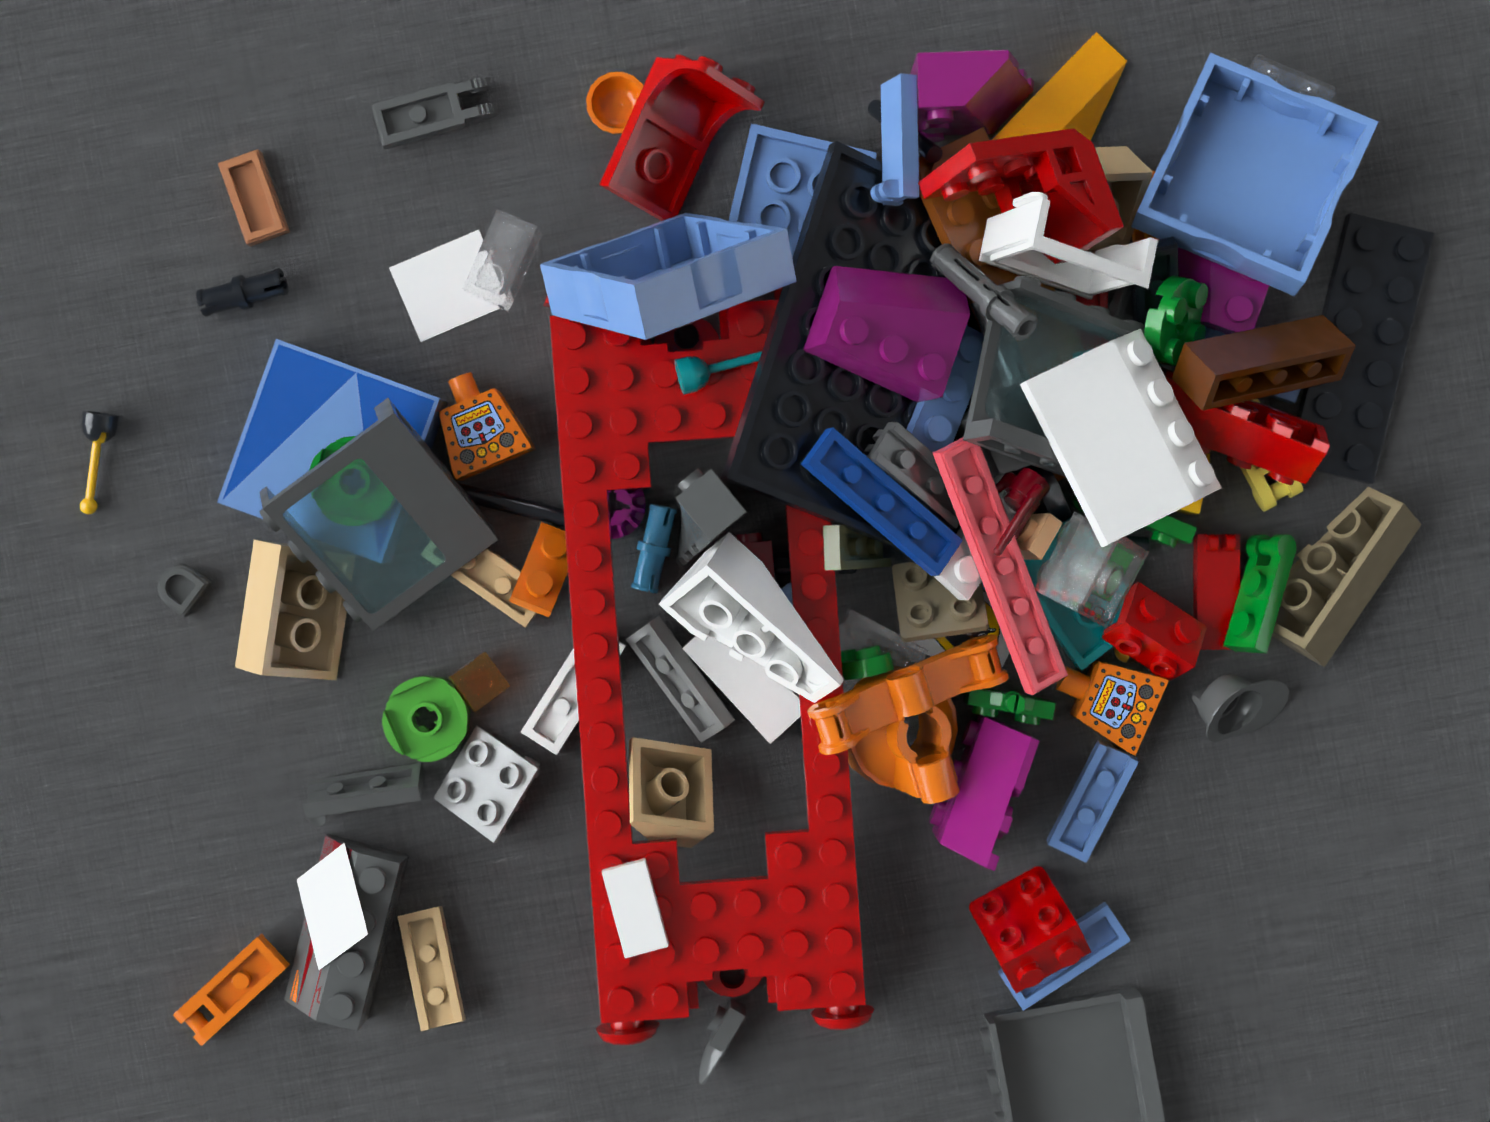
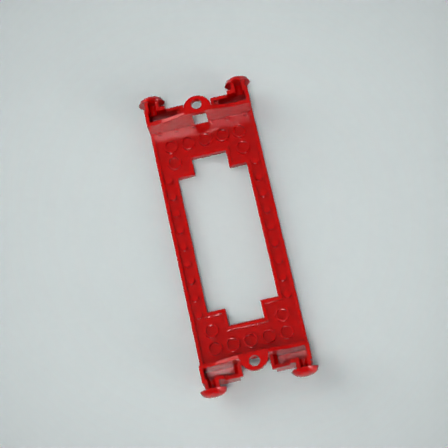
(803, 916)

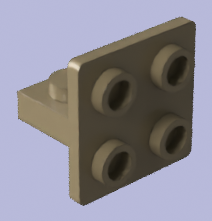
(930, 609)

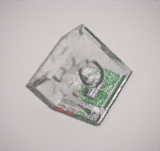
(1089, 576)

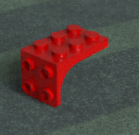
(672, 130)

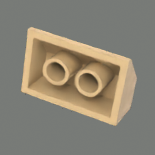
(289, 618)

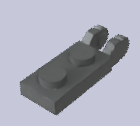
(430, 112)

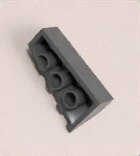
(706, 513)

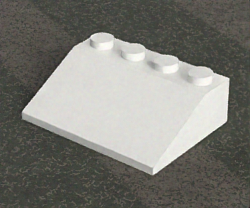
(1120, 436)

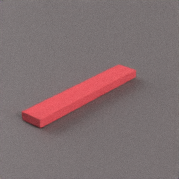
(1003, 576)

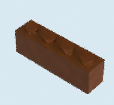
(1262, 362)

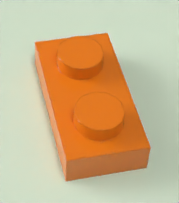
(542, 571)

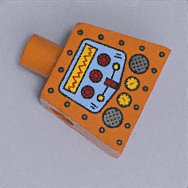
(480, 429)
(1114, 701)

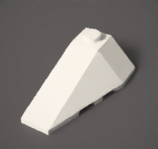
(743, 607)

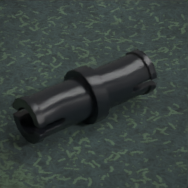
(242, 292)

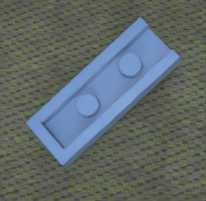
(899, 141)
(1092, 800)

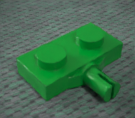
(1026, 708)

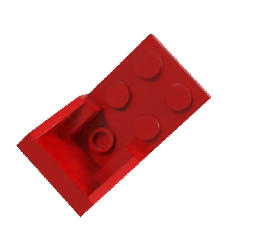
(1048, 162)

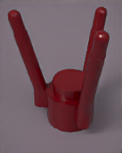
(1023, 496)

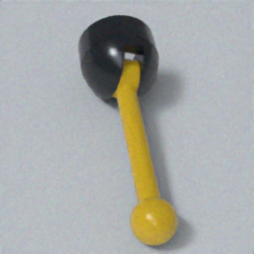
(98, 428)

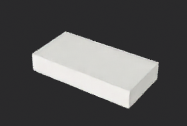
(635, 908)

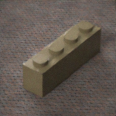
(1342, 574)

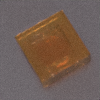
(479, 681)

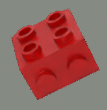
(1029, 928)

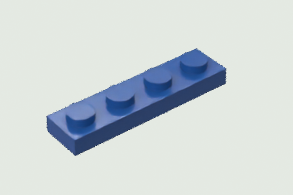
(881, 501)

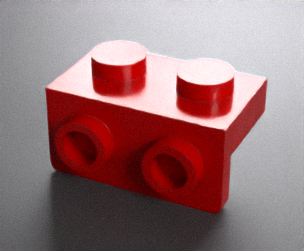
(1156, 633)

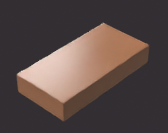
(253, 197)

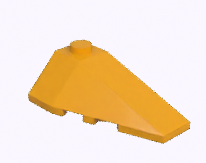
(1073, 95)

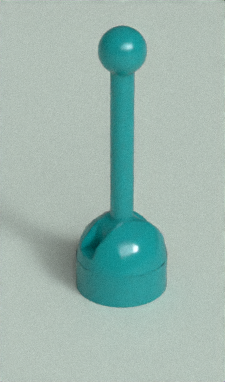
(695, 373)

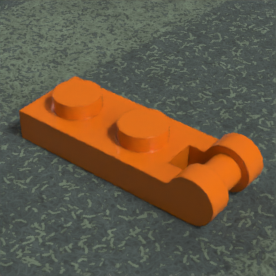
(232, 988)

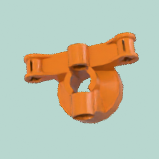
(872, 719)

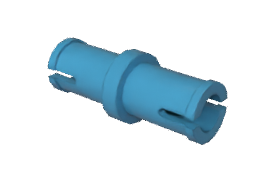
(654, 548)

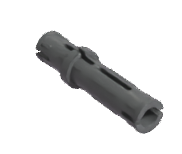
(995, 301)

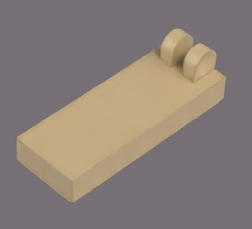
(431, 968)

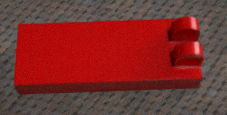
(1215, 584)

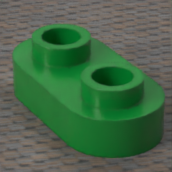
(865, 662)

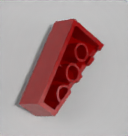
(1257, 436)

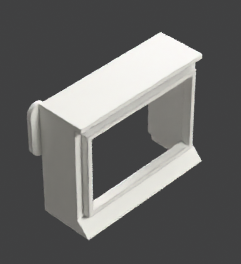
(1017, 242)

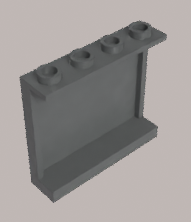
(1074, 1060)

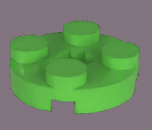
(417, 741)

